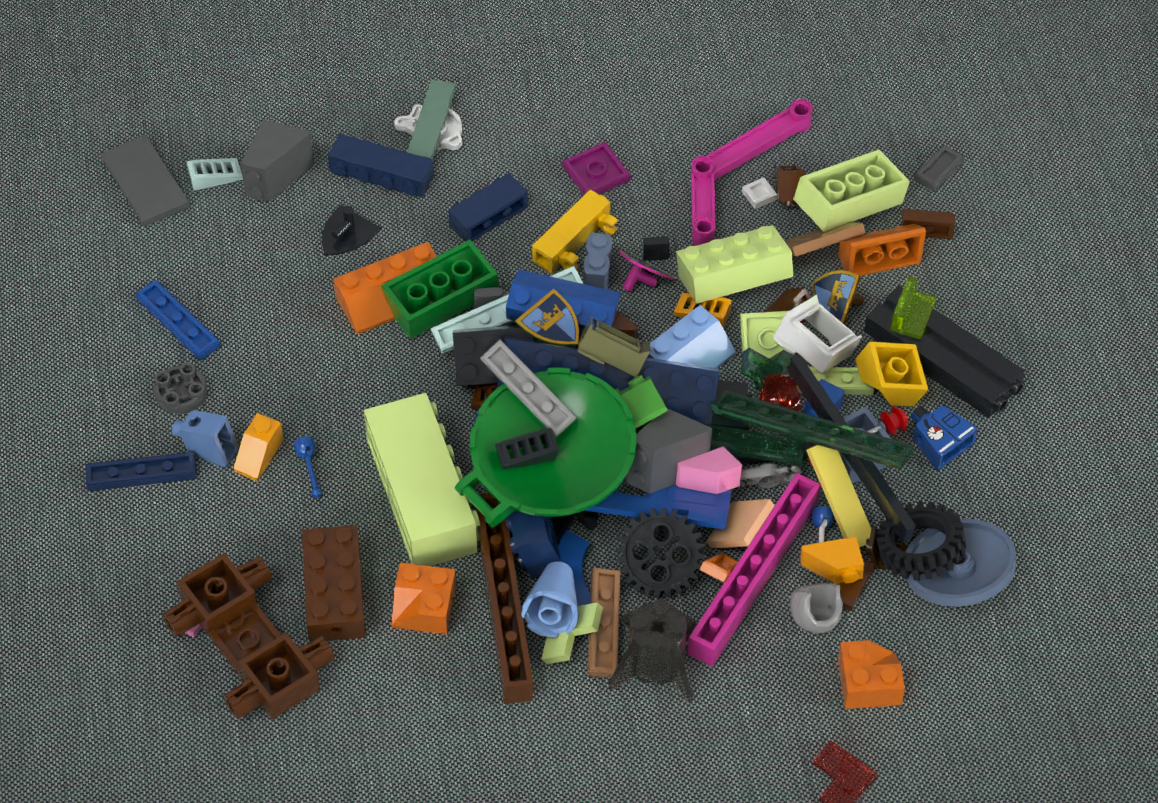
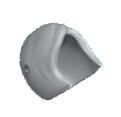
(816, 607)

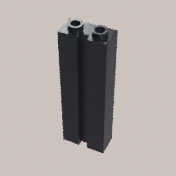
(953, 358)

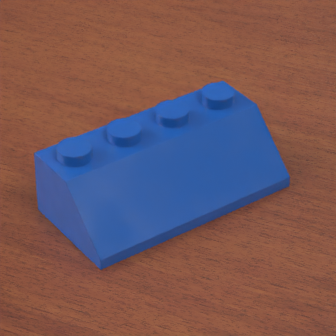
(584, 299)

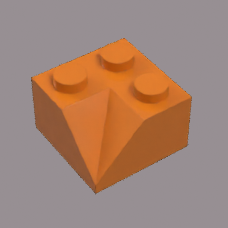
(423, 598)
(869, 675)

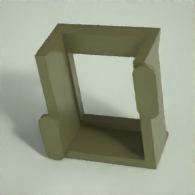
(612, 346)

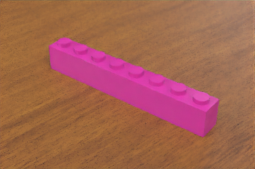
(753, 570)

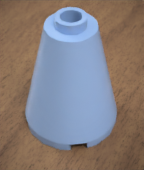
(552, 602)

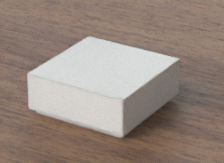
(759, 193)

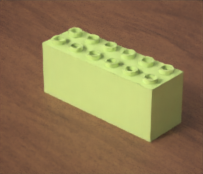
(421, 480)

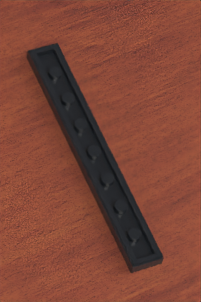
(864, 468)

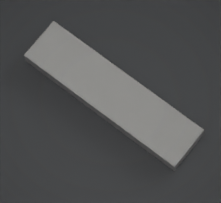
(528, 388)

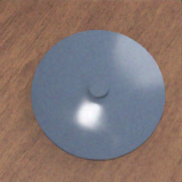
(980, 574)

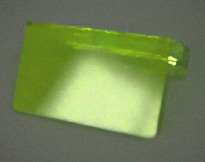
(912, 310)

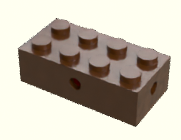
(333, 583)

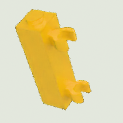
(572, 231)

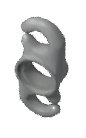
(768, 475)

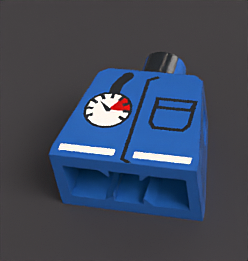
(942, 434)

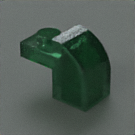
(759, 366)

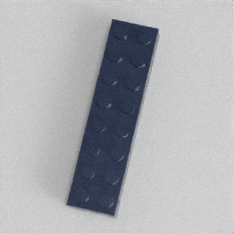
(682, 386)

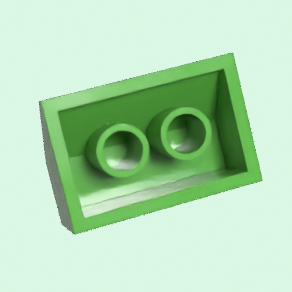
(643, 400)

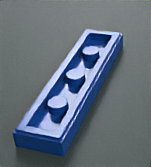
(178, 320)

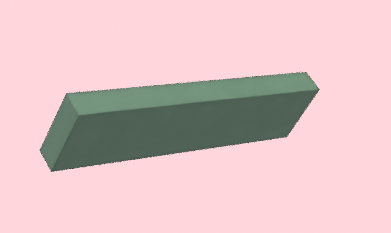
(432, 118)

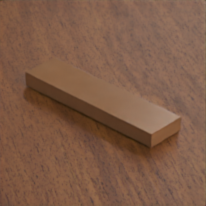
(604, 642)

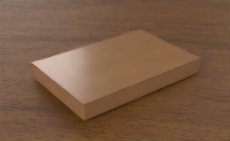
(819, 239)

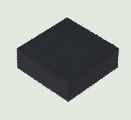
(656, 248)

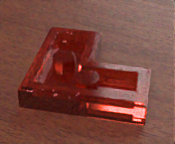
(849, 775)

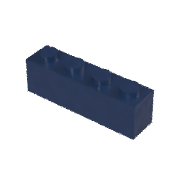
(380, 165)

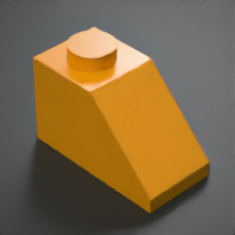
(258, 446)
(834, 560)

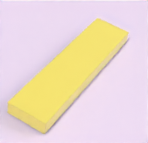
(840, 493)

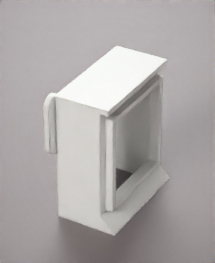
(798, 339)

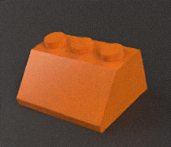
(883, 250)

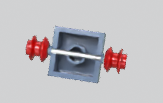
(866, 421)

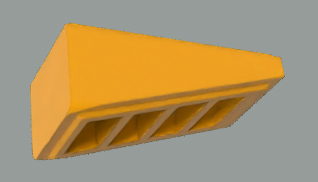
(718, 304)

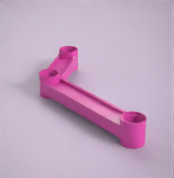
(734, 154)

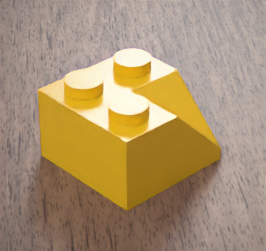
(893, 371)

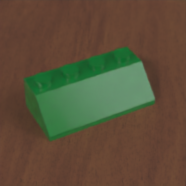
(439, 288)

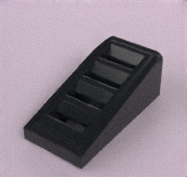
(535, 438)

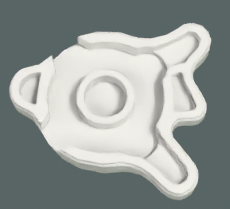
(451, 132)

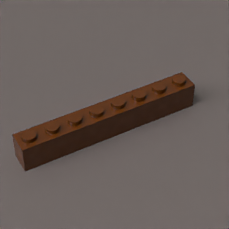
(505, 609)

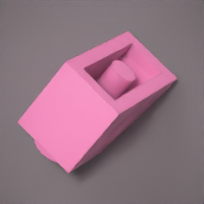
(710, 472)

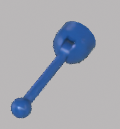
(305, 449)

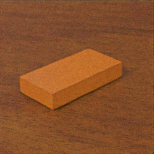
(719, 566)

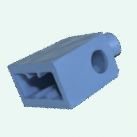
(208, 437)

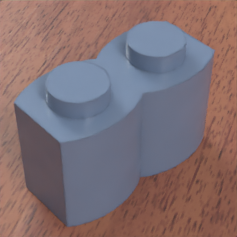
(598, 260)

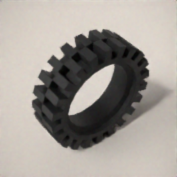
(930, 561)

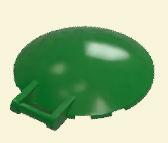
(590, 459)

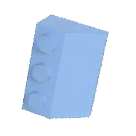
(694, 341)

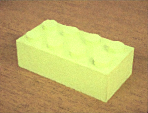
(851, 190)
(734, 264)

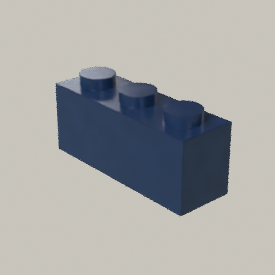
(488, 208)

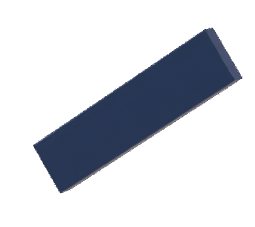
(140, 471)

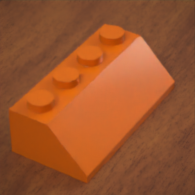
(361, 292)

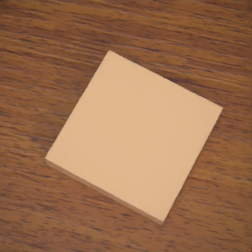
(742, 524)

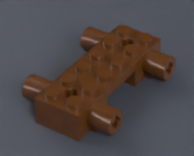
(268, 663)

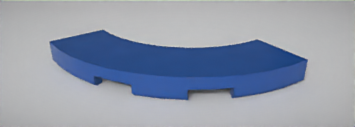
(572, 552)

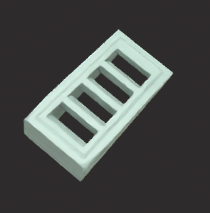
(199, 170)

